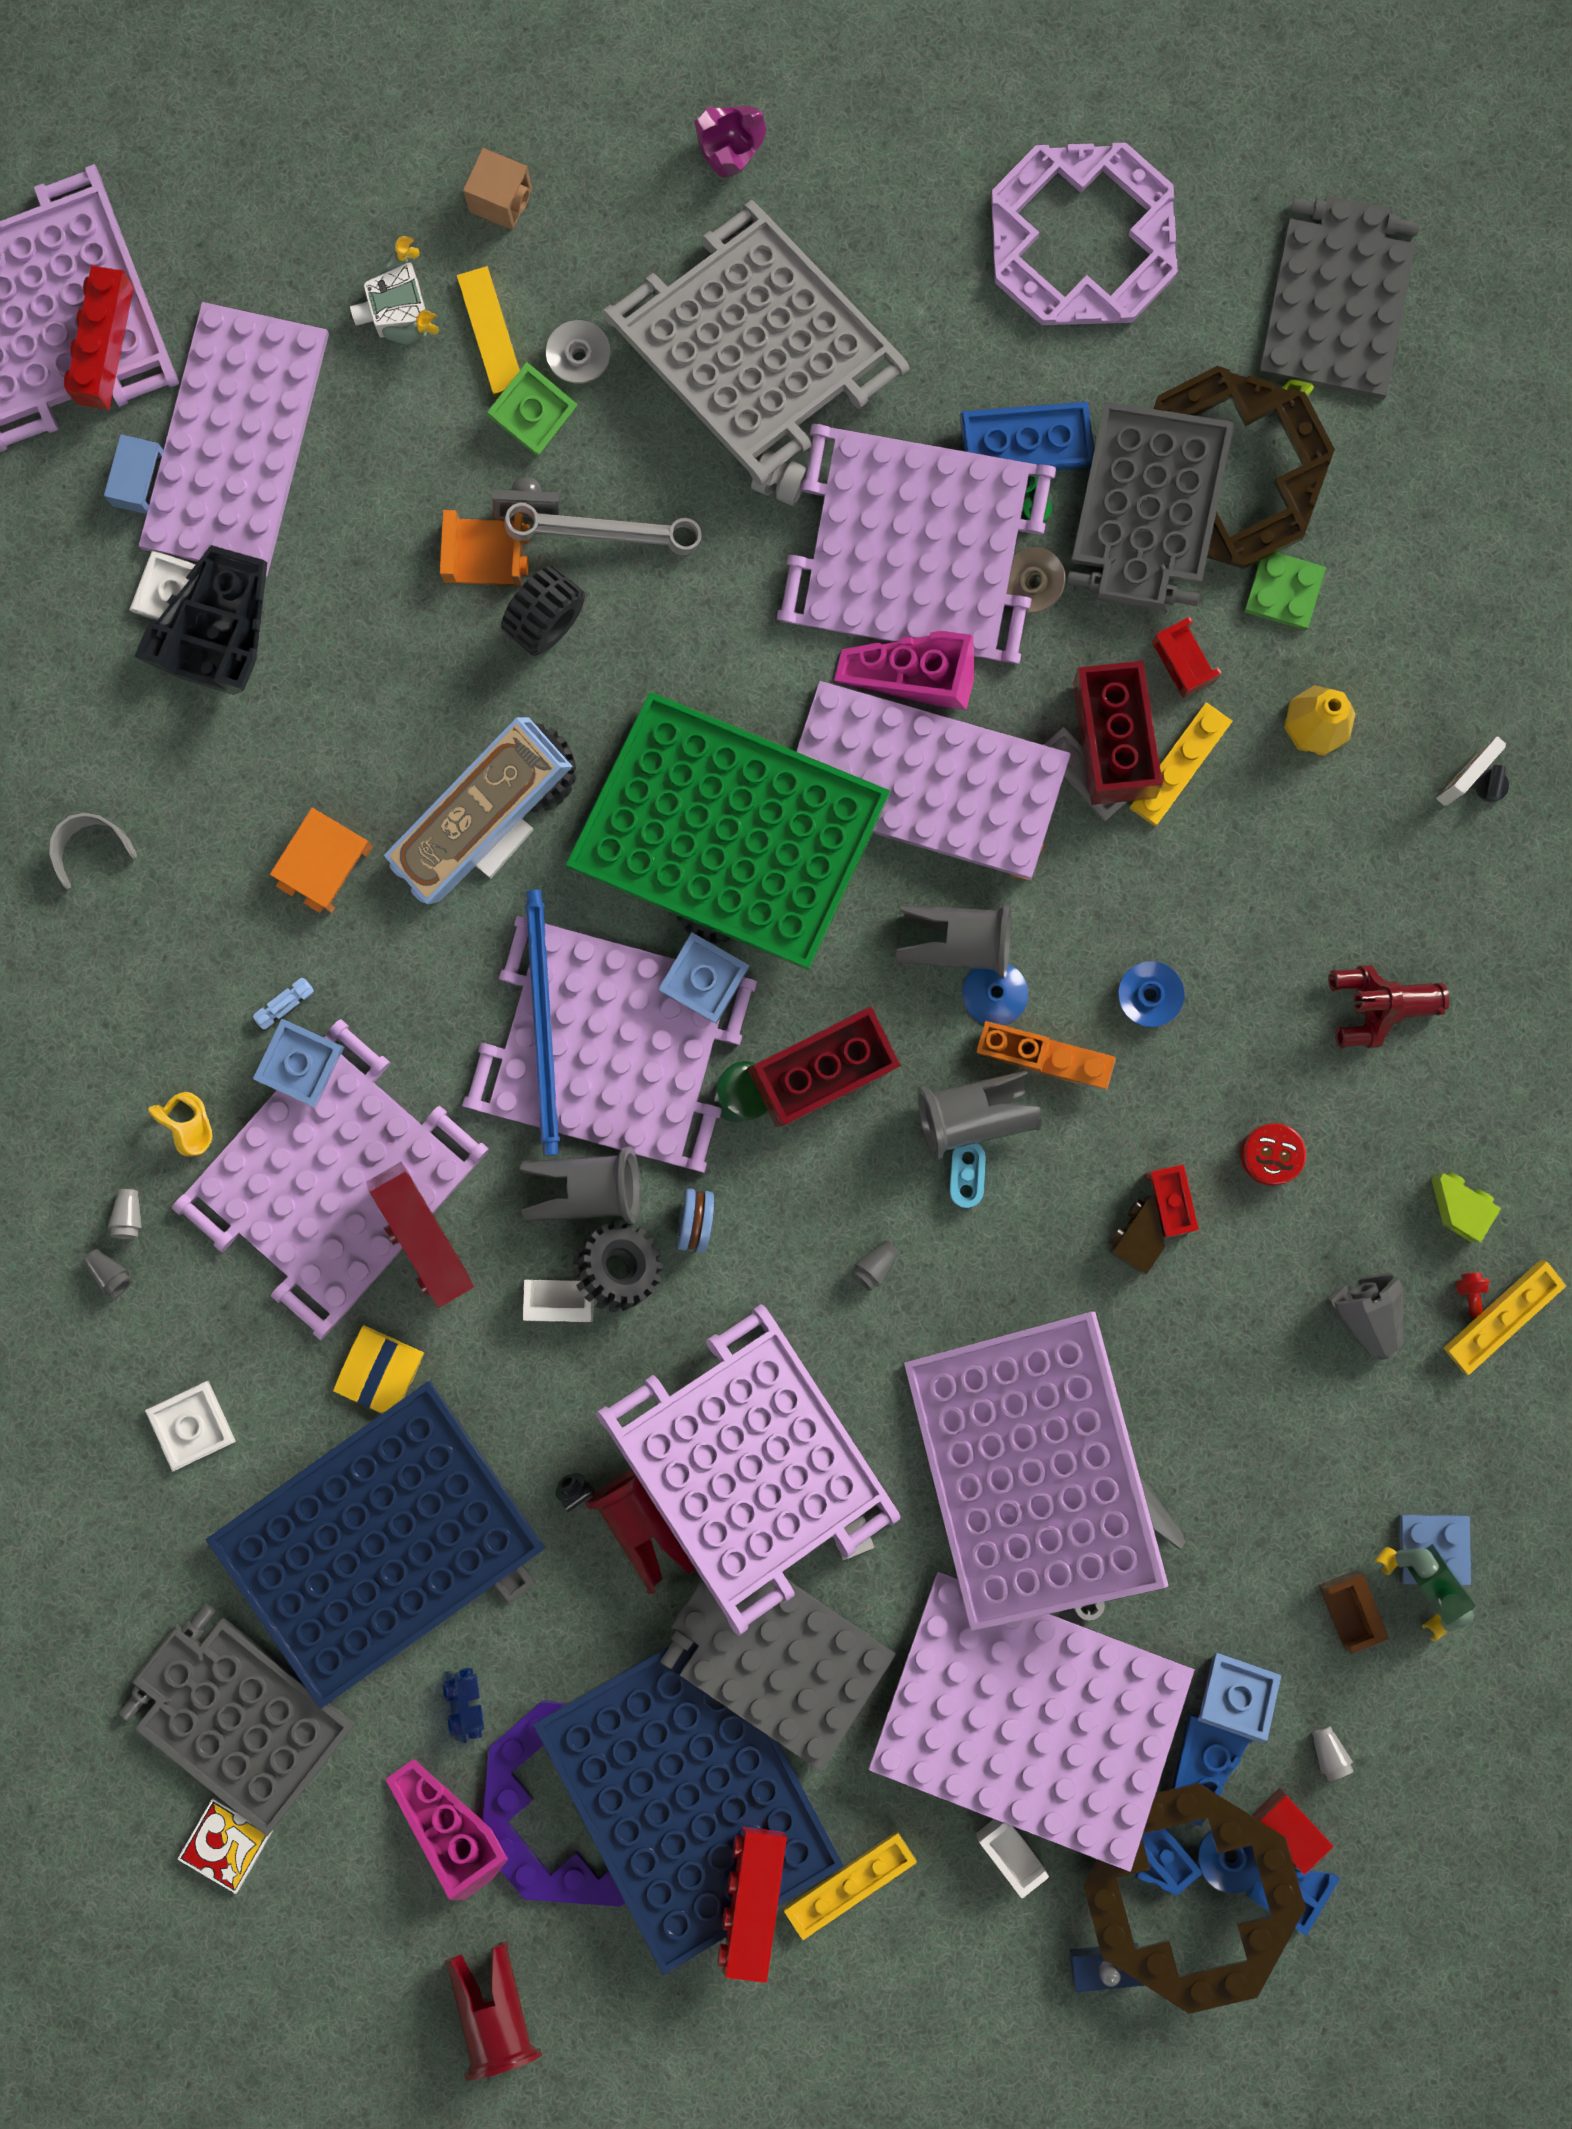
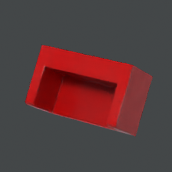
(1184, 658)
(1173, 1200)
(1303, 1838)

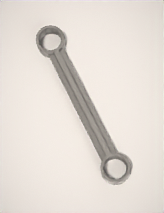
(602, 529)

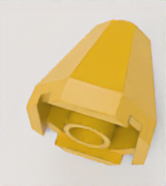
(1319, 720)

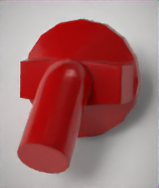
(1473, 1286)

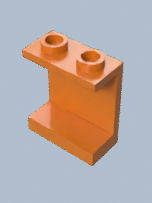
(482, 551)
(319, 860)

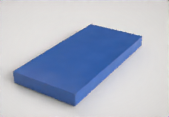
(1032, 434)

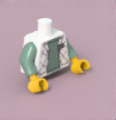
(396, 299)

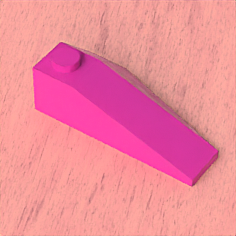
(920, 669)
(451, 1835)

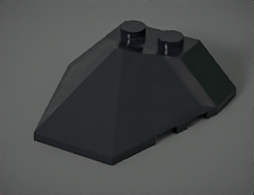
(211, 624)

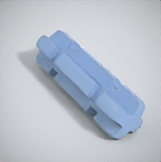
(283, 1003)

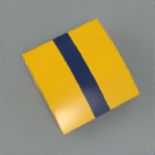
(378, 1370)

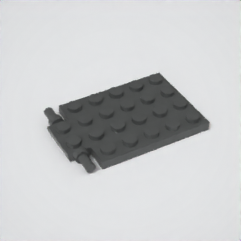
(1339, 297)
(1150, 504)
(790, 1675)
(234, 1718)

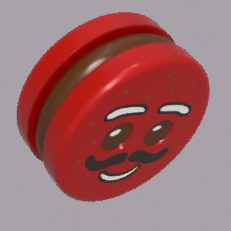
(1273, 1154)

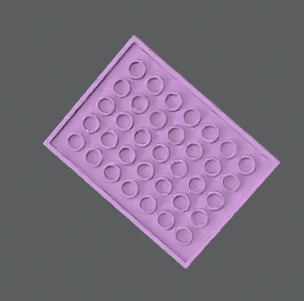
(1035, 1473)
(1034, 1725)

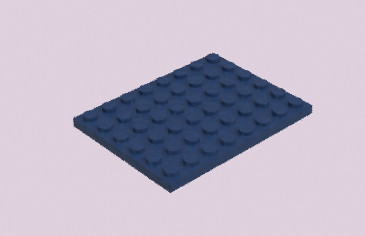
(375, 1544)
(666, 1790)

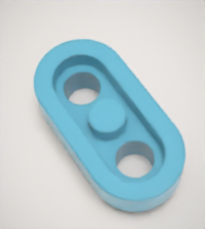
(970, 1175)

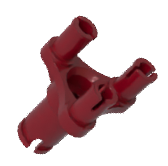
(1384, 1004)

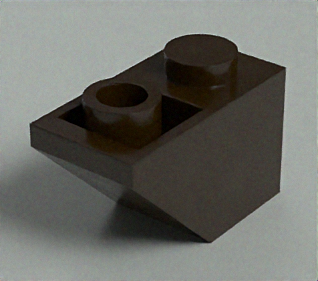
(1141, 1239)

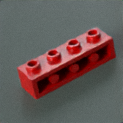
(99, 337)
(753, 1904)

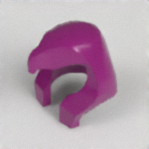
(730, 137)

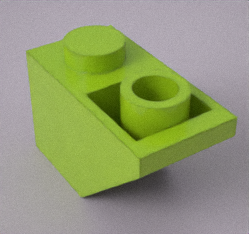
(1462, 1209)

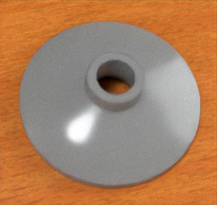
(573, 338)

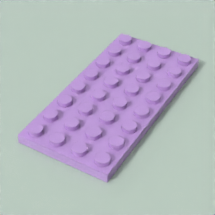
(234, 435)
(947, 779)

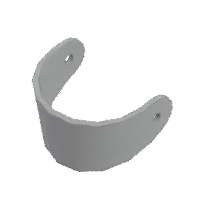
(67, 828)

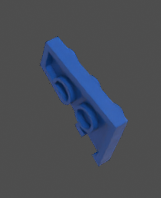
(1208, 1756)

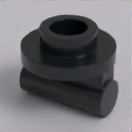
(1492, 784)
(573, 1490)

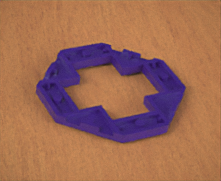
(506, 1797)

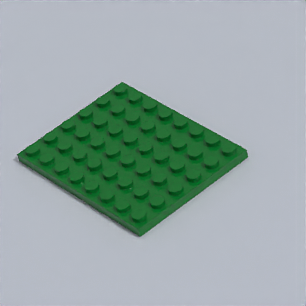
(729, 830)

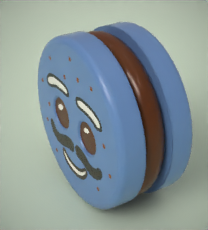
(695, 1220)

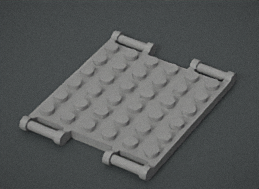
(755, 340)

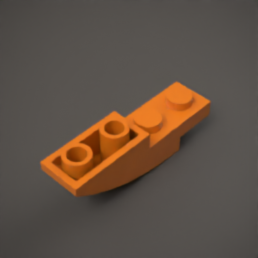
(1046, 1055)

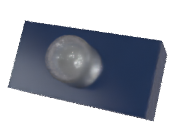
(1094, 1973)

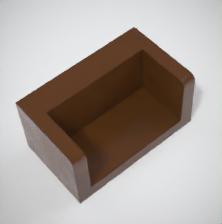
(1353, 1611)

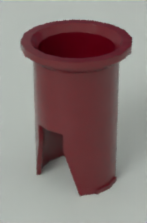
(633, 1523)
(493, 2029)

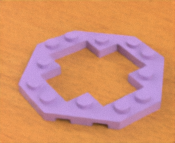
(1080, 167)

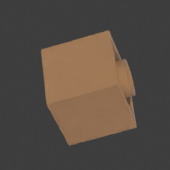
(498, 188)

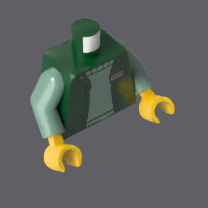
(1437, 1584)

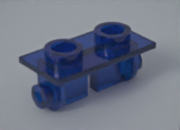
(463, 1718)

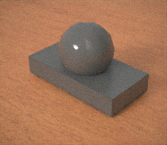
(526, 491)

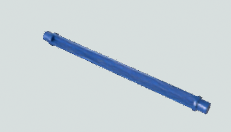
(542, 1025)

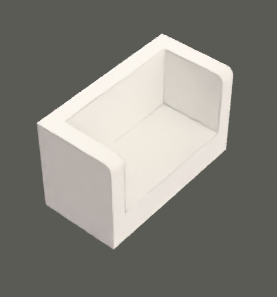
(556, 1301)
(1012, 1856)

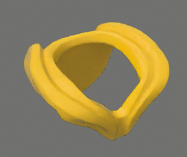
(190, 1137)

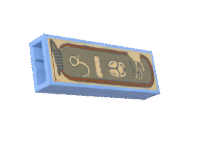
(477, 810)

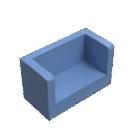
(132, 473)

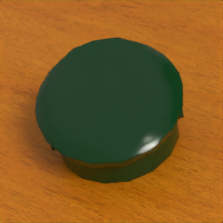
(738, 1094)

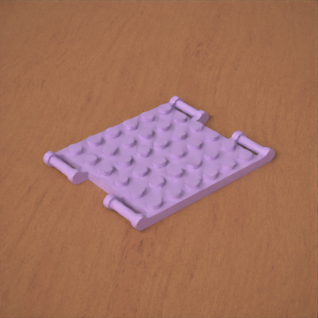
(41, 289)
(915, 541)
(621, 1049)
(301, 1186)
(749, 1468)

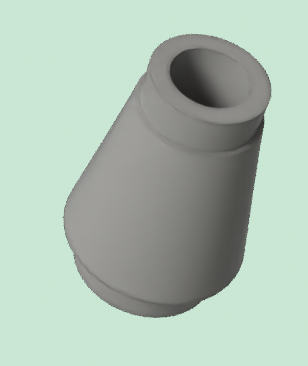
(125, 1216)
(1331, 1754)

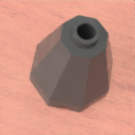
(1373, 1313)

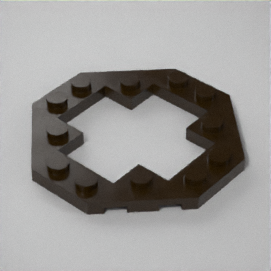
(1297, 488)
(1261, 1938)

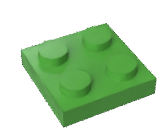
(531, 409)
(1285, 590)

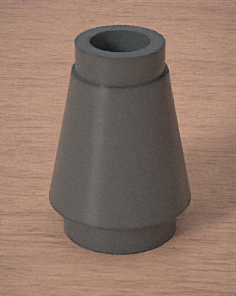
(874, 1267)
(108, 1274)

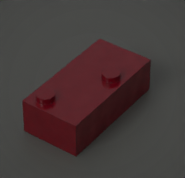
(1117, 732)
(823, 1067)
(419, 1234)

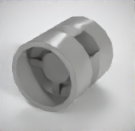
(783, 481)

